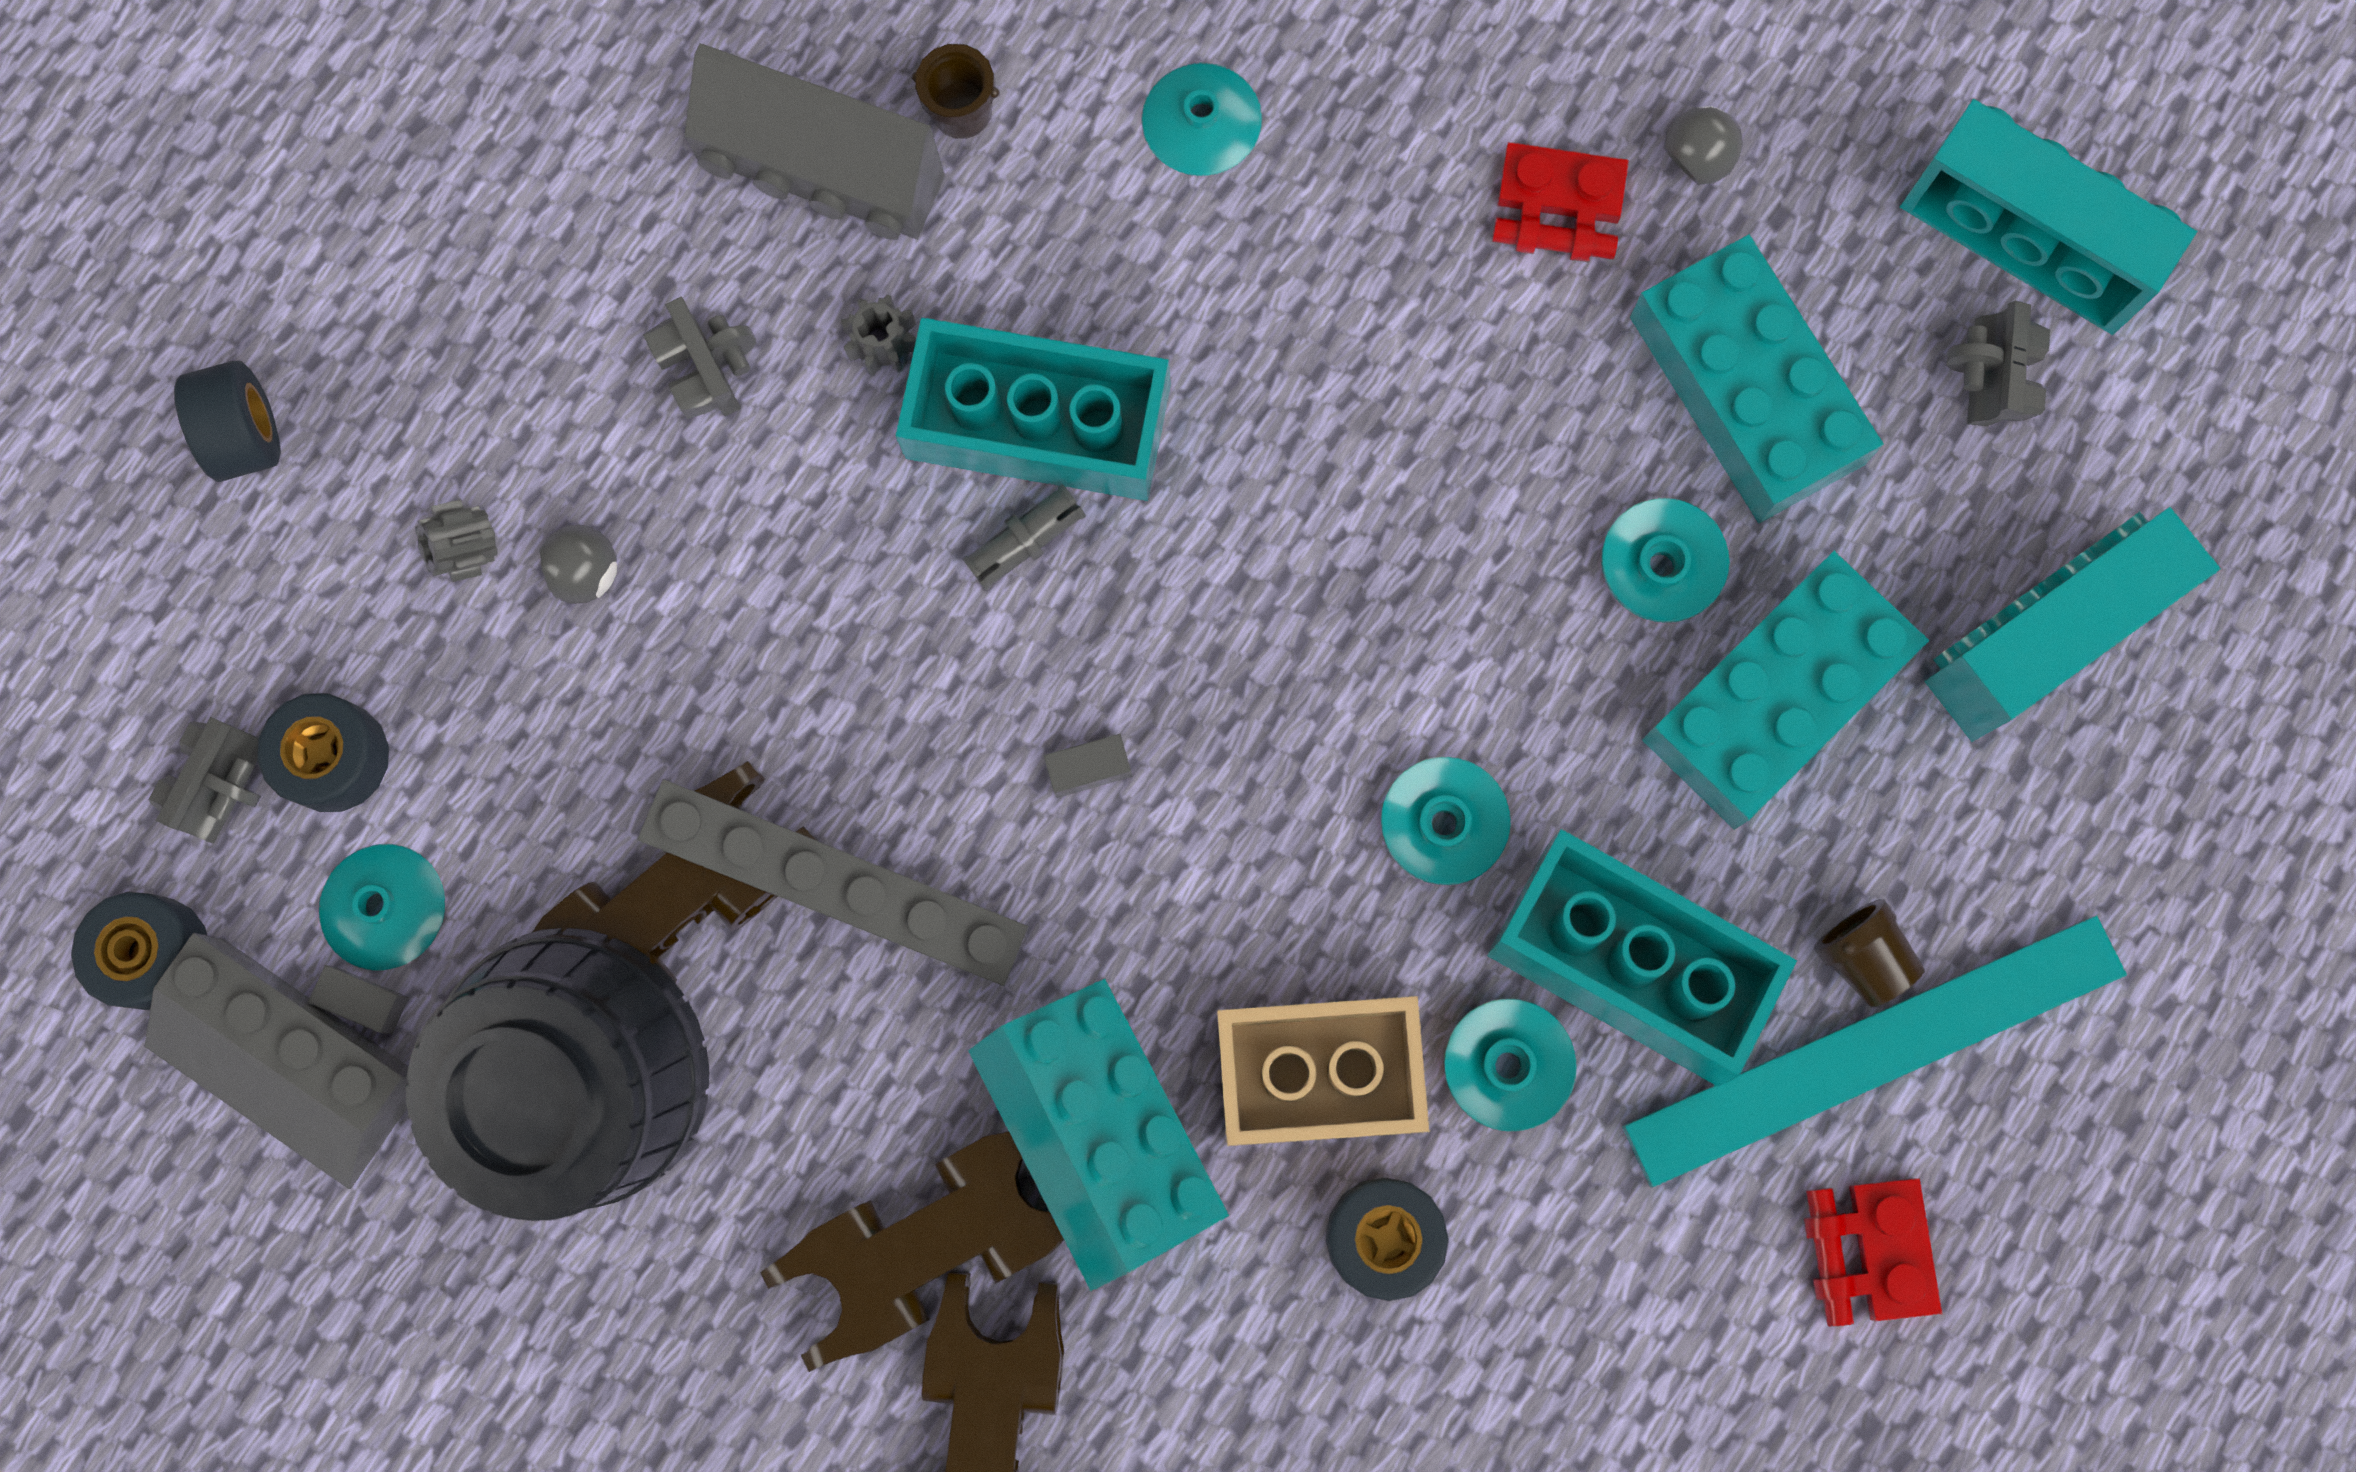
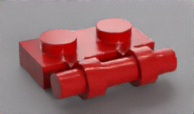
(1563, 185)
(1892, 1250)

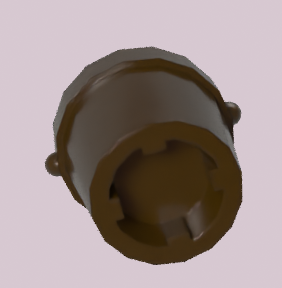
(956, 89)
(1871, 953)

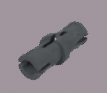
(1024, 537)

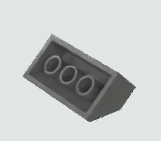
(811, 144)
(276, 1057)

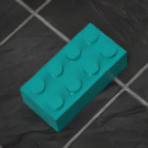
(2048, 218)
(1754, 378)
(1034, 409)
(2068, 621)
(1785, 690)
(1642, 959)
(1097, 1133)

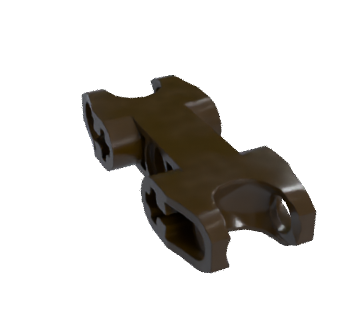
(669, 891)
(883, 1267)
(992, 1379)

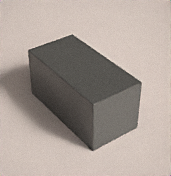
(1088, 765)
(358, 999)

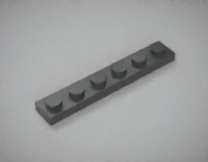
(832, 882)

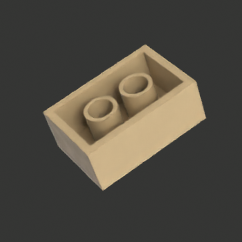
(1322, 1071)

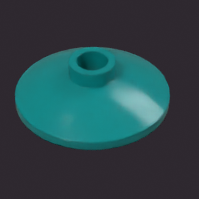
(1201, 143)
(1683, 536)
(1465, 794)
(409, 914)
(1544, 1058)

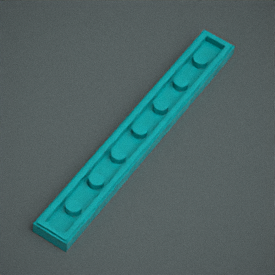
(1873, 1051)

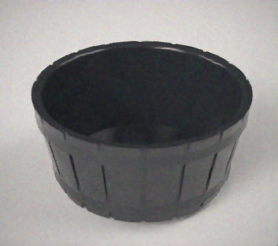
(558, 1077)

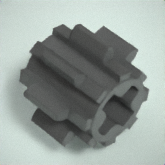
(867, 347)
(456, 540)

